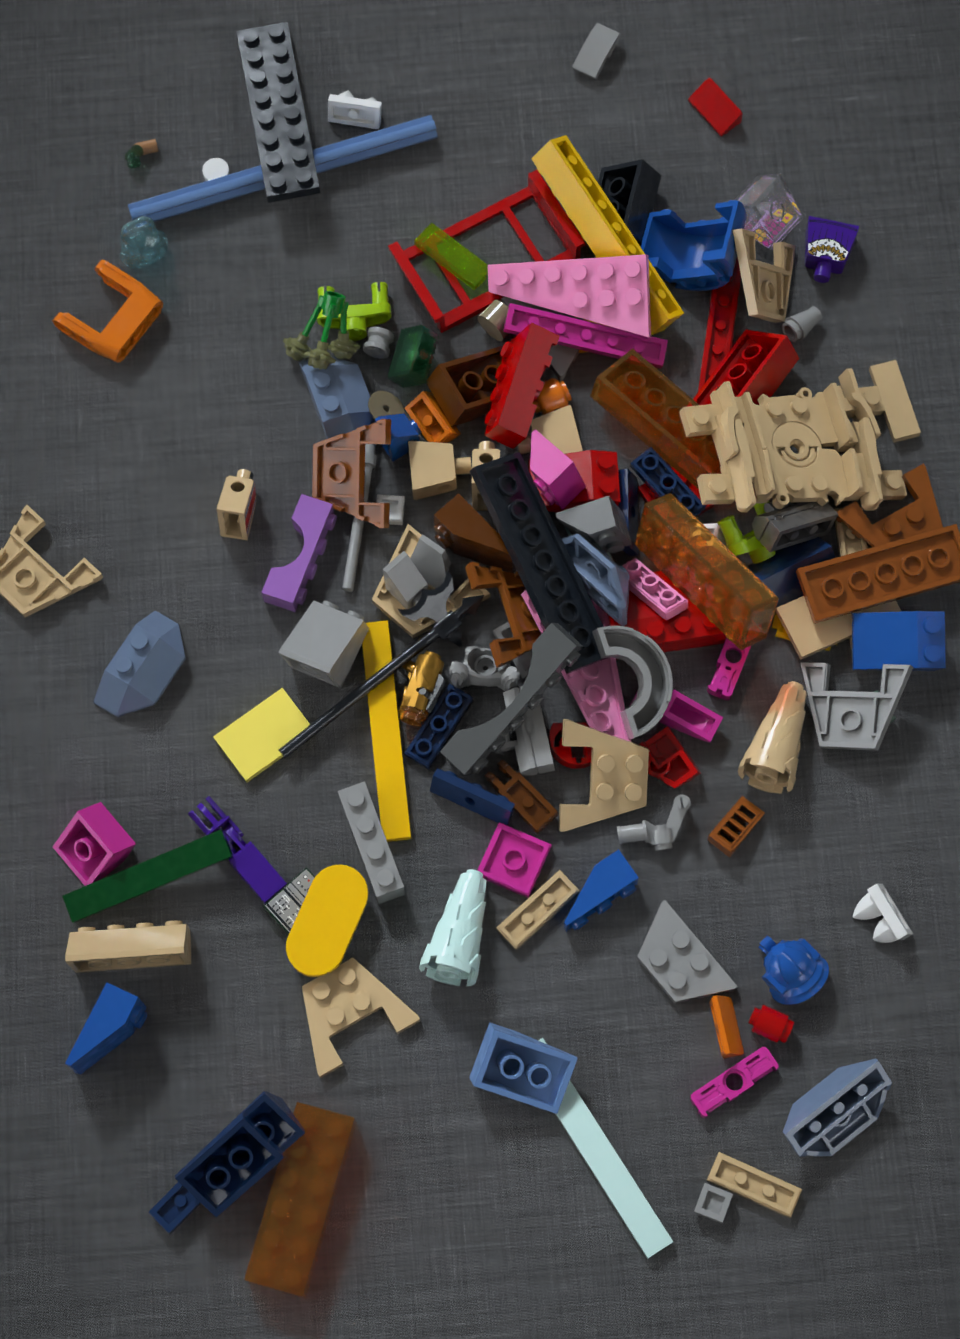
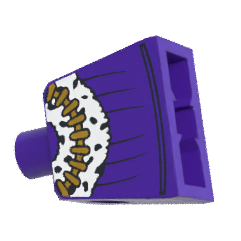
(828, 246)

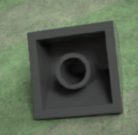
(599, 523)

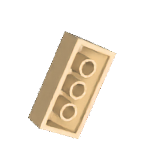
(129, 947)

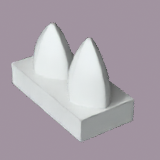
(354, 111)
(878, 903)

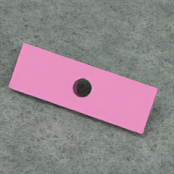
(654, 590)

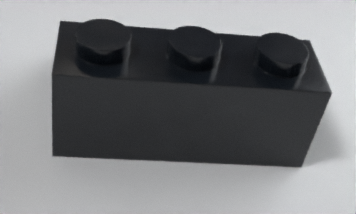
(632, 192)

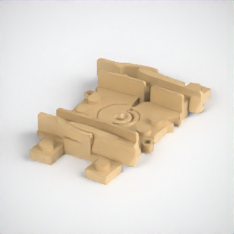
(757, 453)

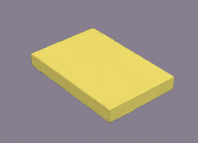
(256, 736)

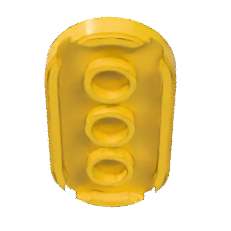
(327, 920)

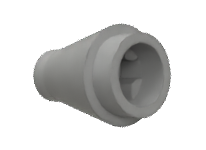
(800, 324)

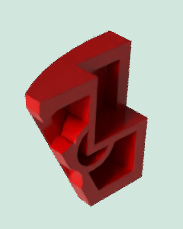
(669, 759)

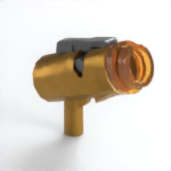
(423, 688)

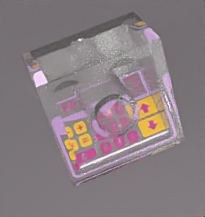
(769, 209)

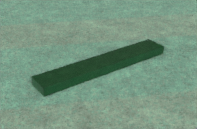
(147, 876)

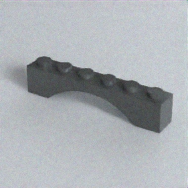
(550, 655)

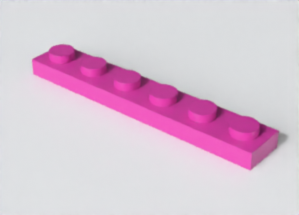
(587, 335)

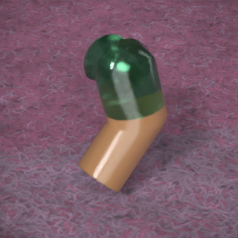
(139, 149)

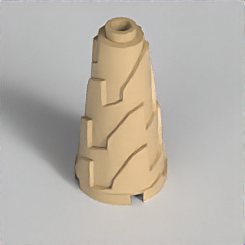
(775, 748)

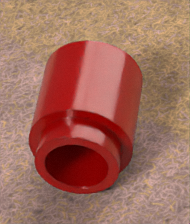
(771, 1024)

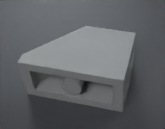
(404, 580)

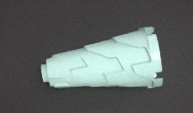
(457, 937)

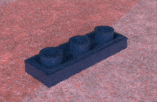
(656, 473)
(629, 506)
(430, 740)
(472, 796)

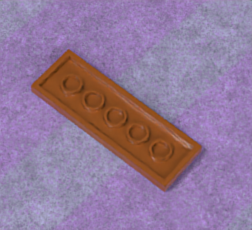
(881, 574)

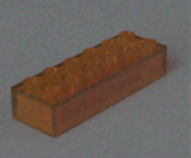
(650, 409)
(706, 571)
(301, 1202)

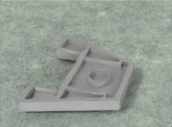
(850, 717)

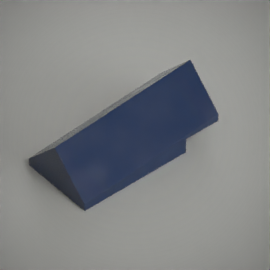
(780, 570)
(241, 1153)

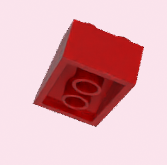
(599, 474)

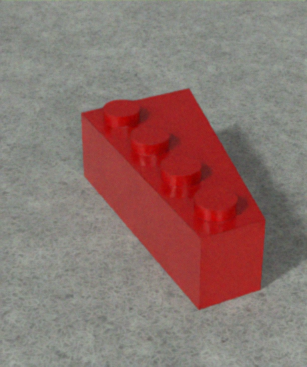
(519, 384)

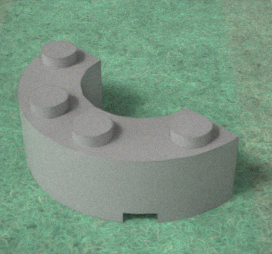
(652, 673)

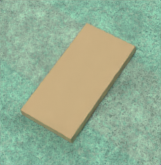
(811, 637)

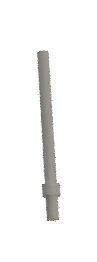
(357, 526)

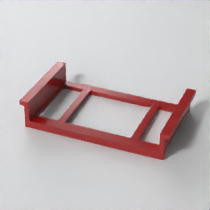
(551, 210)

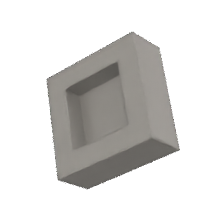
(713, 1203)

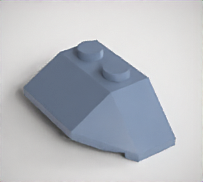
(338, 396)
(603, 579)
(142, 666)
(837, 1109)

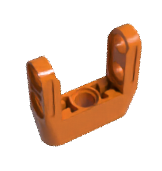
(127, 324)

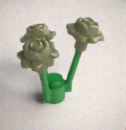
(343, 347)

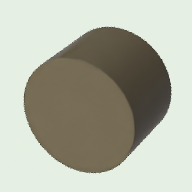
(494, 319)

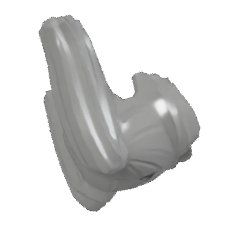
(472, 671)

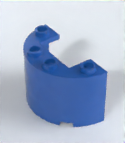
(694, 253)

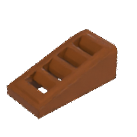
(723, 844)

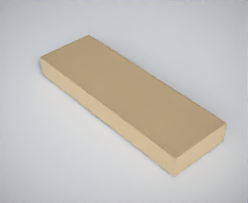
(897, 405)
(537, 910)
(754, 1185)

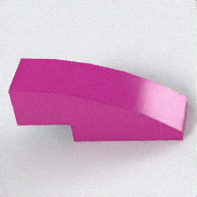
(690, 717)

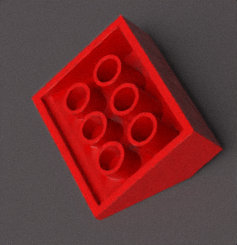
(681, 632)

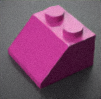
(553, 472)
(93, 844)

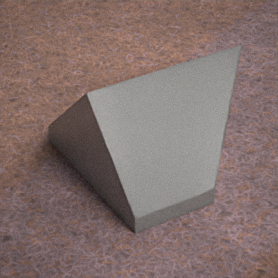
(431, 561)

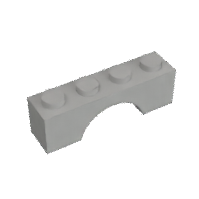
(371, 842)

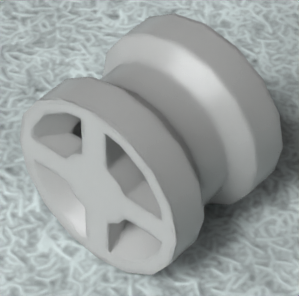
(378, 342)

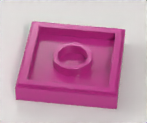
(514, 860)

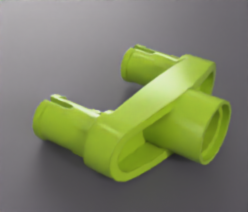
(362, 315)
(748, 543)

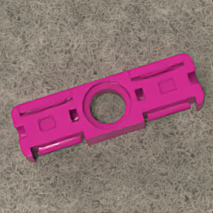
(727, 672)
(749, 1069)

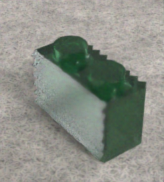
(413, 356)

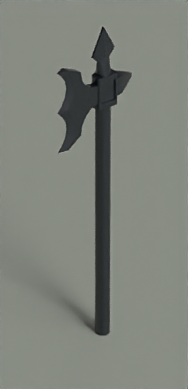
(446, 625)

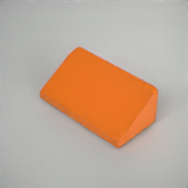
(431, 419)
(726, 1026)

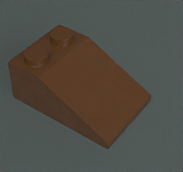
(465, 385)
(470, 535)

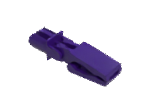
(248, 860)

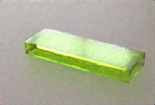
(452, 256)

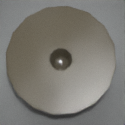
(384, 403)

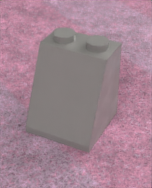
(325, 642)

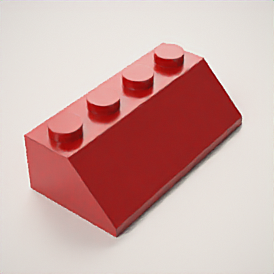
(752, 365)

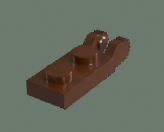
(528, 801)

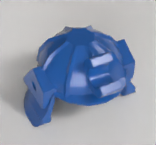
(793, 970)

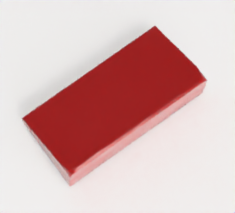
(716, 107)

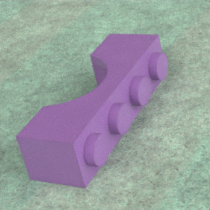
(287, 583)

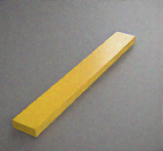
(386, 736)

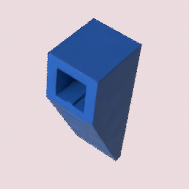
(605, 883)

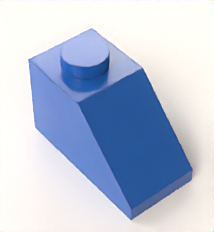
(401, 432)

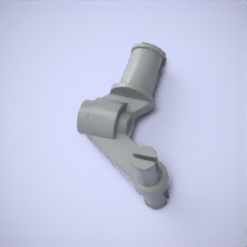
(658, 835)

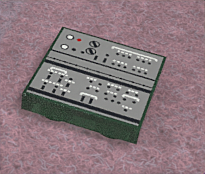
(288, 901)

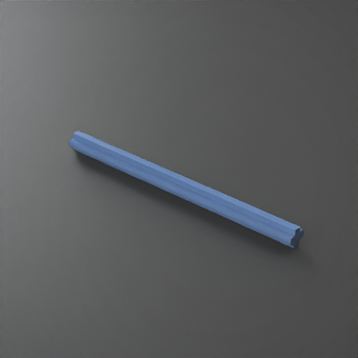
(252, 179)

